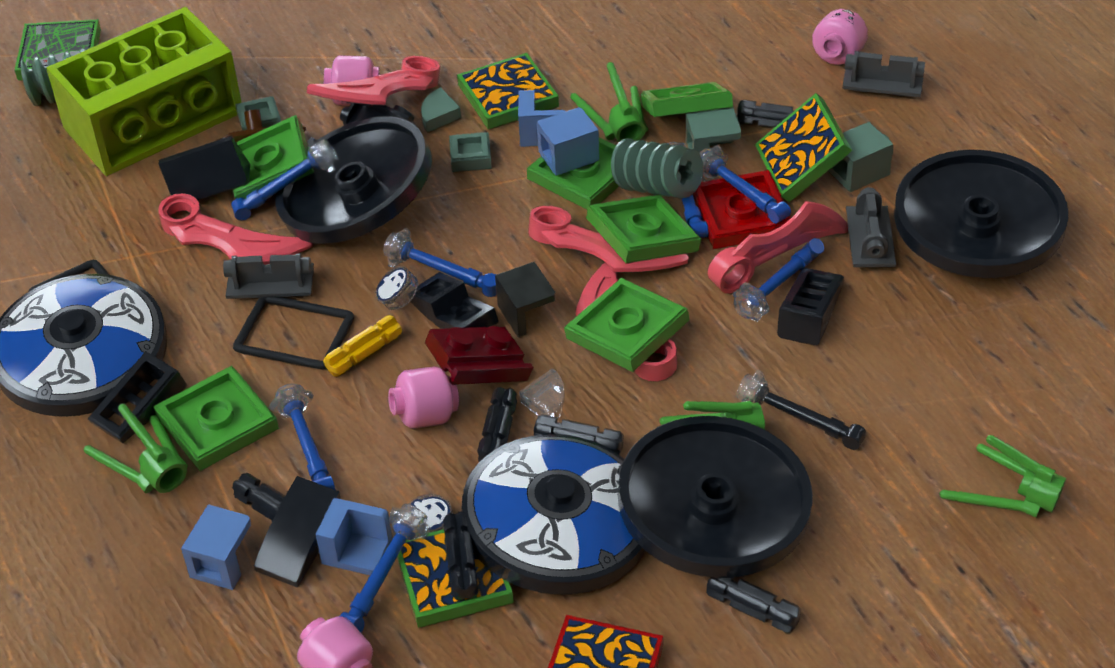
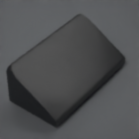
(206, 169)

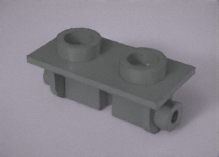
(867, 74)
(870, 231)
(281, 278)

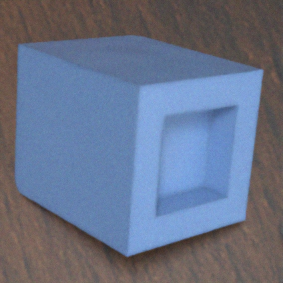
(529, 116)
(568, 141)
(353, 536)
(213, 546)

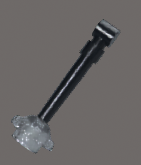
(757, 390)

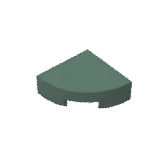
(439, 110)

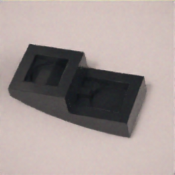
(449, 306)
(291, 538)

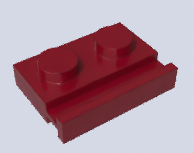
(478, 355)

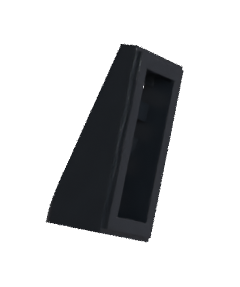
(806, 310)
(136, 380)

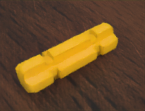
(362, 345)

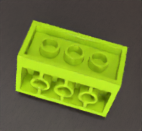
(145, 90)

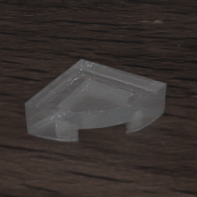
(544, 395)

